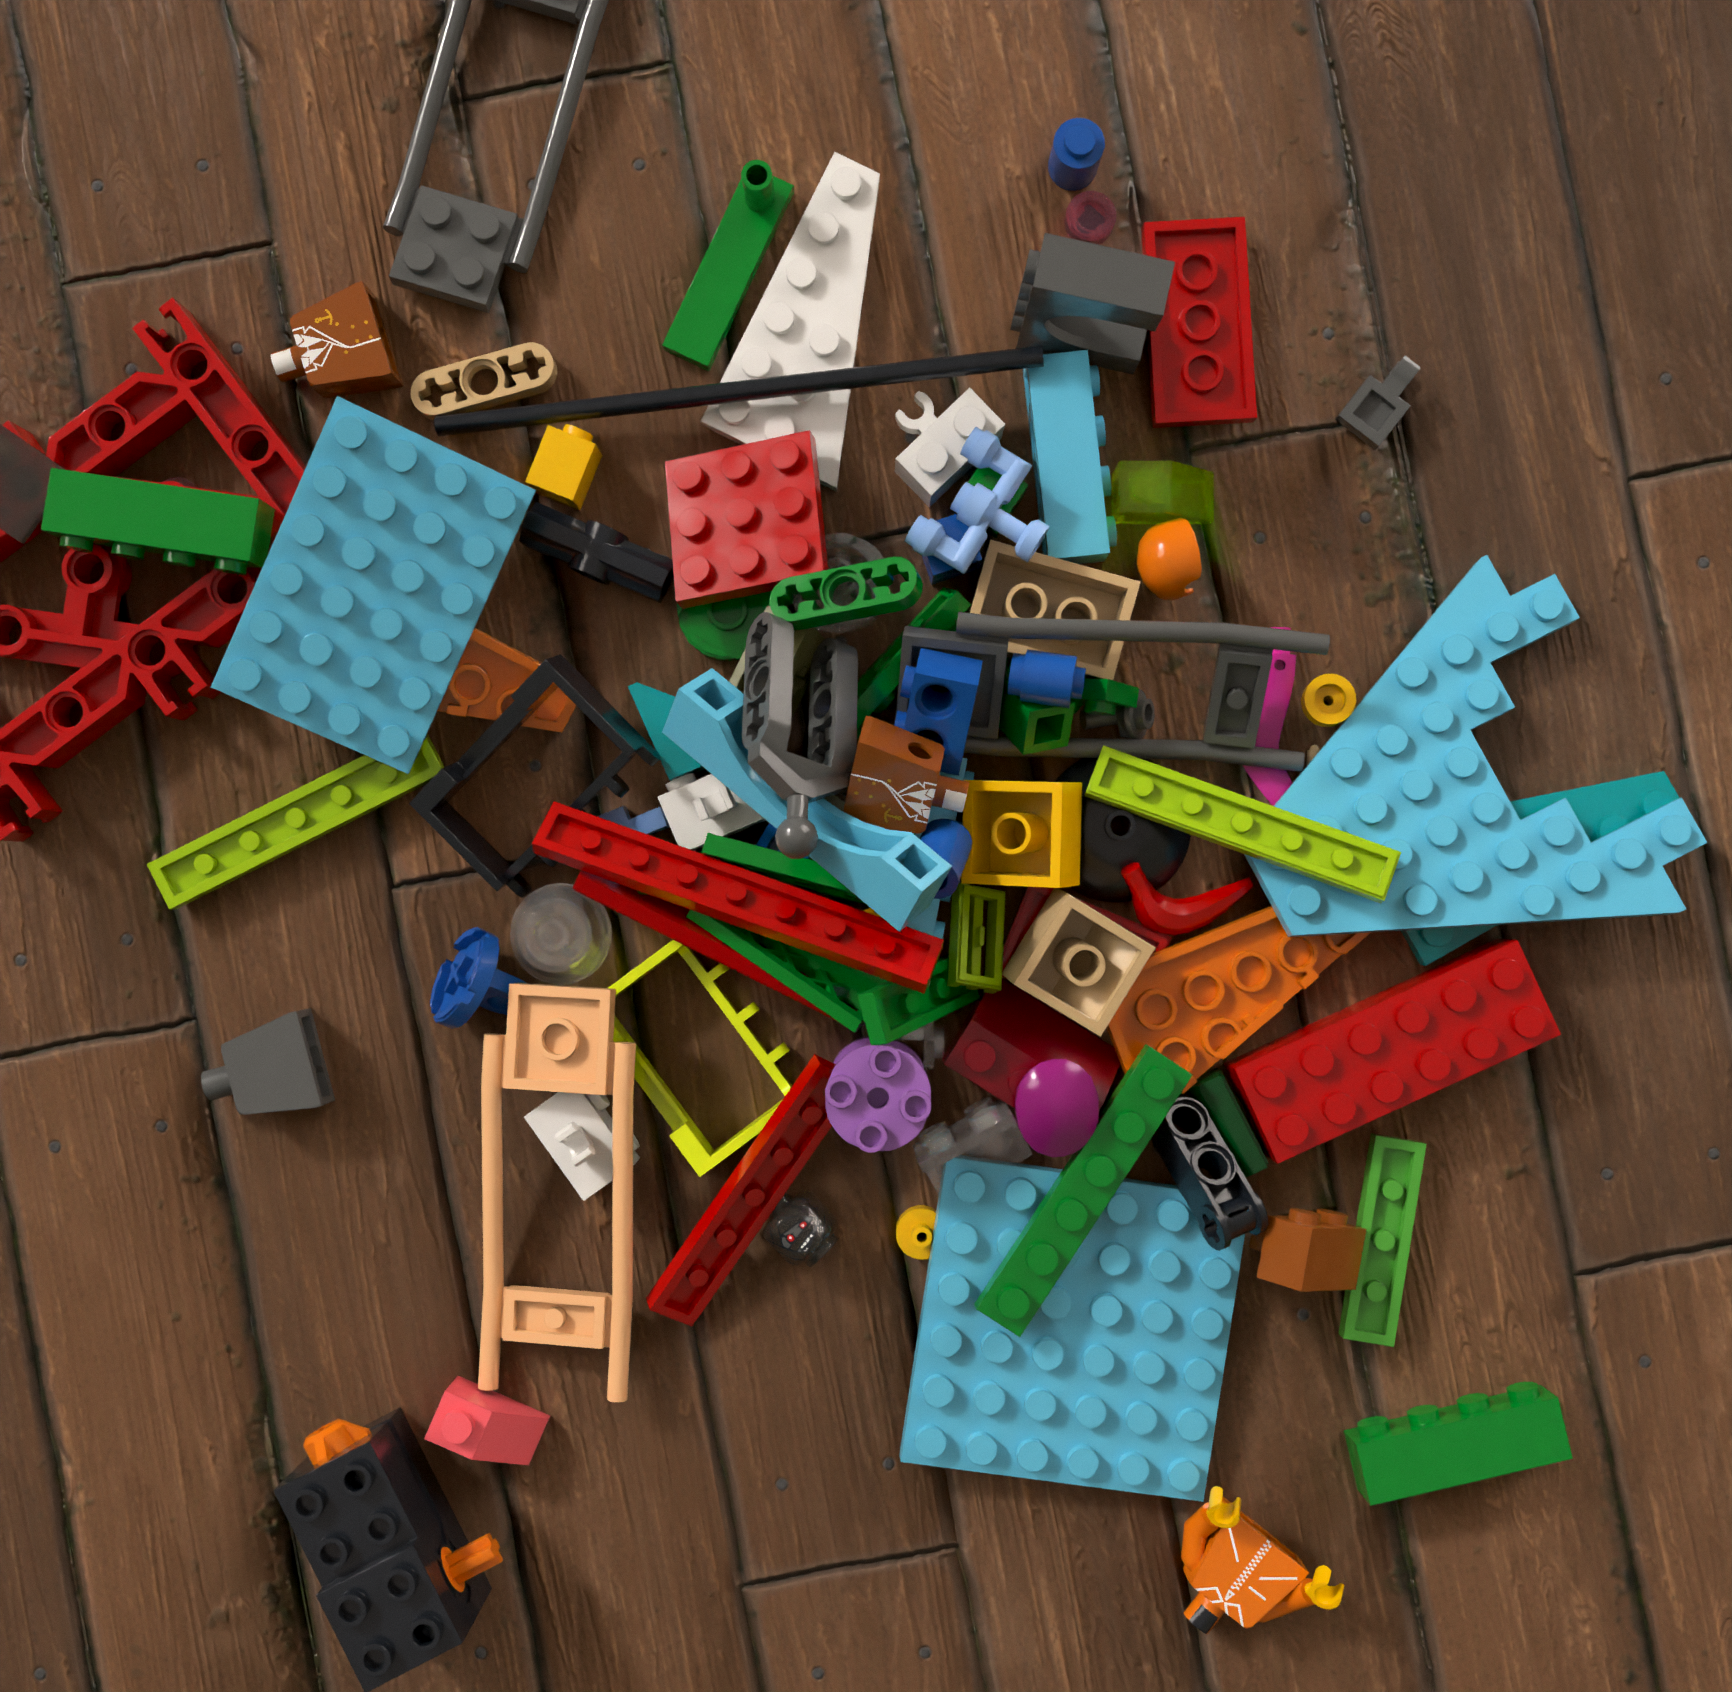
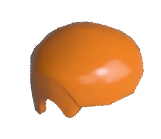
(1169, 559)

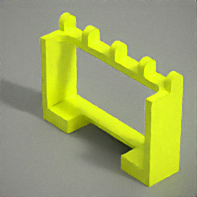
(685, 1132)

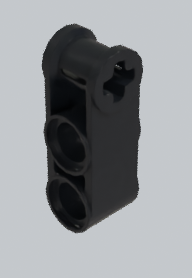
(1214, 1201)

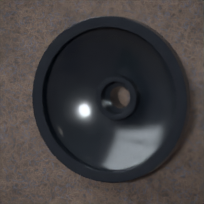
(1104, 854)

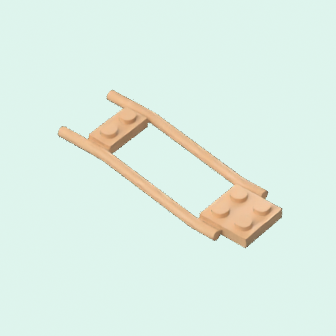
(564, 1044)

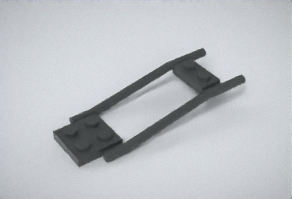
(457, 244)
(1234, 697)

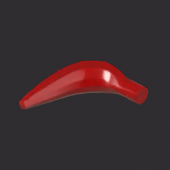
(1179, 915)

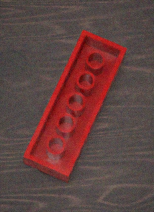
(1391, 1049)

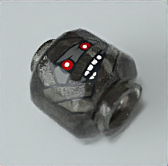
(801, 1229)

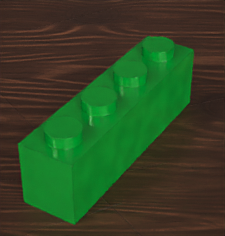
(157, 519)
(1457, 1443)

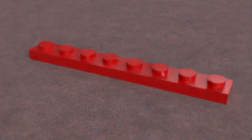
(738, 896)

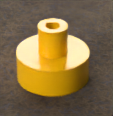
(1338, 694)
(909, 1225)

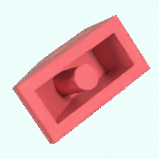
(486, 1425)

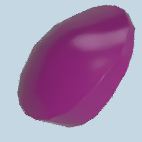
(1056, 1107)

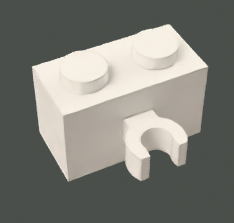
(934, 457)
(703, 808)
(578, 1138)

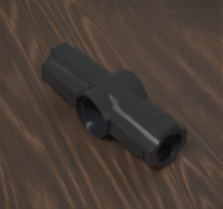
(597, 552)

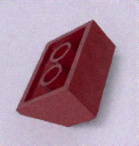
(1013, 1034)

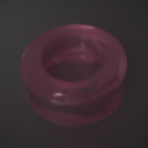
(1090, 217)

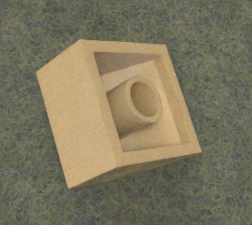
(1078, 961)

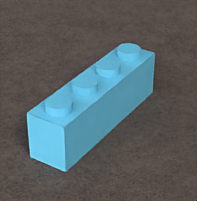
(1067, 458)

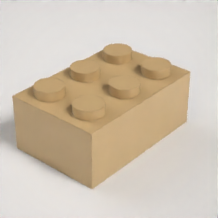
(1055, 591)

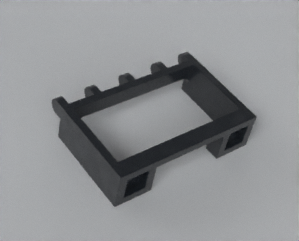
(434, 797)

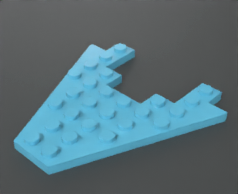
(1420, 785)

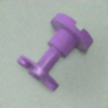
(878, 1095)

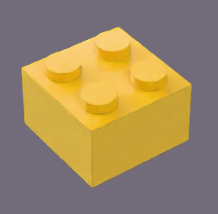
(1023, 833)

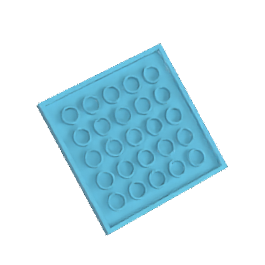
(1114, 1367)

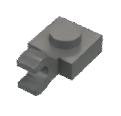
(1377, 405)

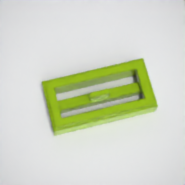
(968, 937)

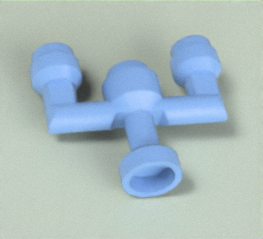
(981, 509)

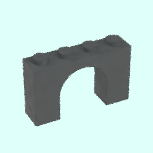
(1091, 300)

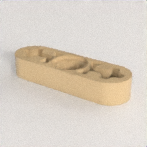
(465, 370)

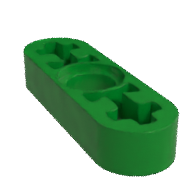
(881, 573)

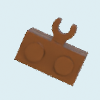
(1310, 1250)

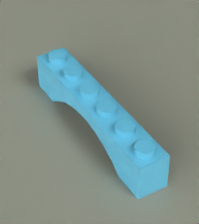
(879, 865)

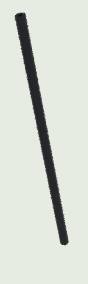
(740, 391)

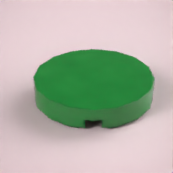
(722, 627)

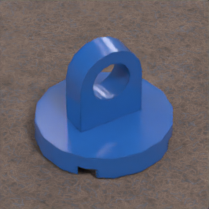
(470, 980)

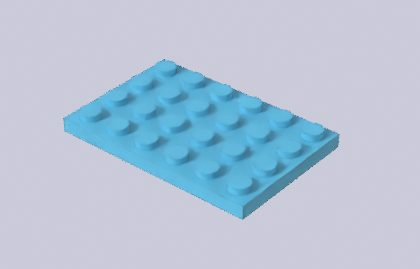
(373, 586)

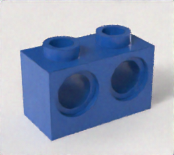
(941, 712)

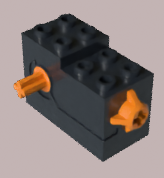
(385, 1546)

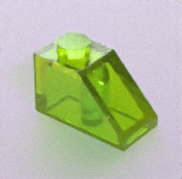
(1161, 492)

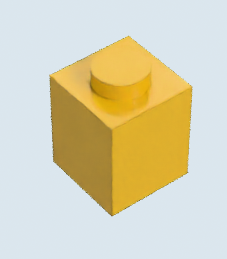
(564, 465)

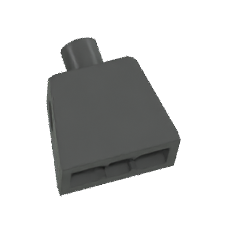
(273, 1068)

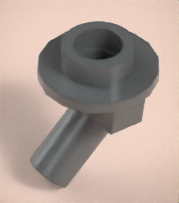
(1130, 721)

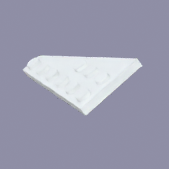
(808, 320)

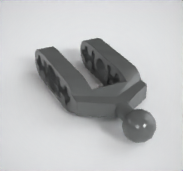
(768, 724)

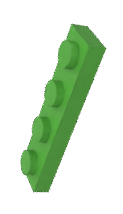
(1388, 1216)

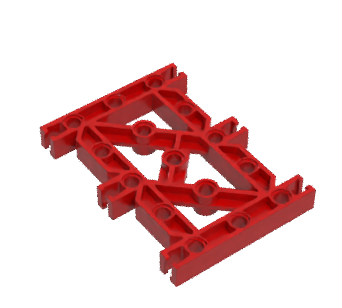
(88, 633)

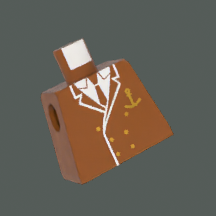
(340, 346)
(899, 779)

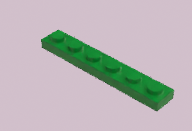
(1082, 1191)

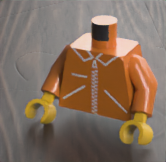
(1245, 1569)

